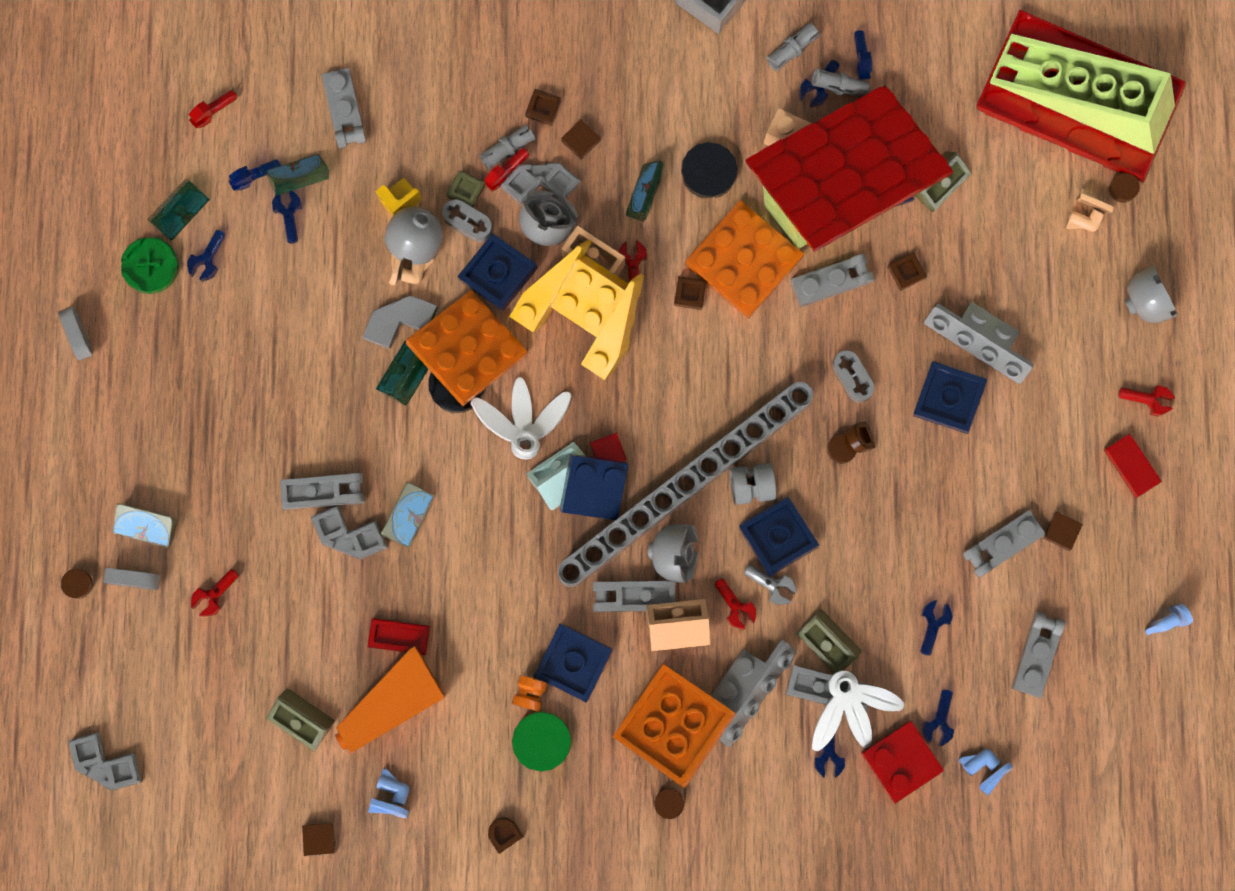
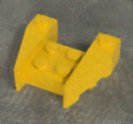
(590, 299)

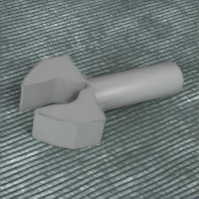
(771, 584)

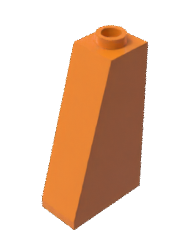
(393, 700)

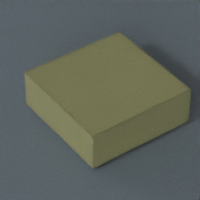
(466, 189)

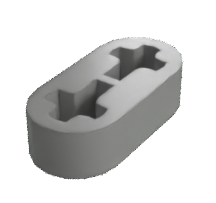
(464, 226)
(75, 333)
(858, 372)
(131, 579)

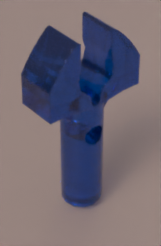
(864, 62)
(821, 96)
(243, 177)
(288, 215)
(206, 258)
(933, 625)
(940, 720)
(829, 751)

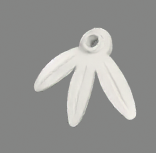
(523, 430)
(850, 702)

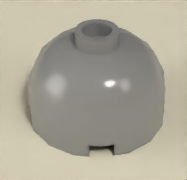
(547, 218)
(414, 235)
(1149, 297)
(673, 552)

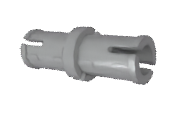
(792, 47)
(840, 83)
(507, 147)

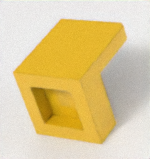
(398, 196)

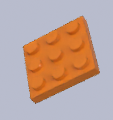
(744, 259)
(466, 347)
(674, 725)

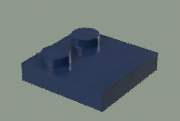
(497, 272)
(950, 397)
(593, 487)
(778, 536)
(573, 662)

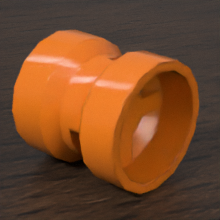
(529, 686)

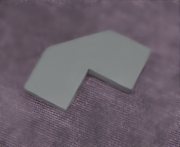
(529, 178)
(387, 320)
(356, 543)
(91, 761)

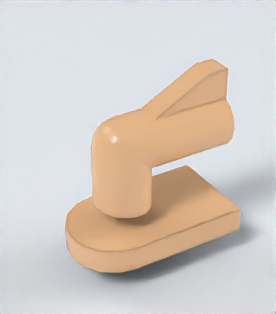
(1091, 223)
(411, 276)

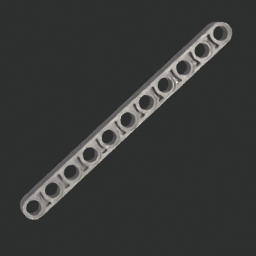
(696, 474)

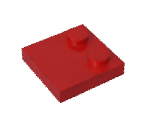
(902, 762)

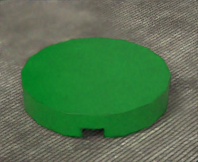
(149, 265)
(541, 741)

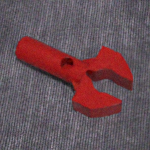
(202, 113)
(499, 174)
(633, 264)
(1149, 398)
(214, 594)
(735, 605)

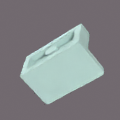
(551, 475)

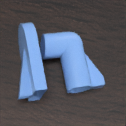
(1179, 616)
(985, 757)
(400, 790)

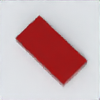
(1132, 466)
(398, 636)

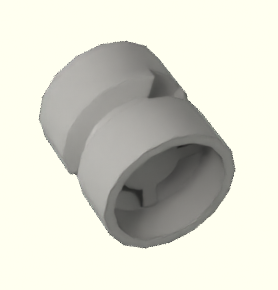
(763, 483)

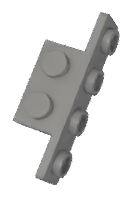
(982, 337)
(747, 686)

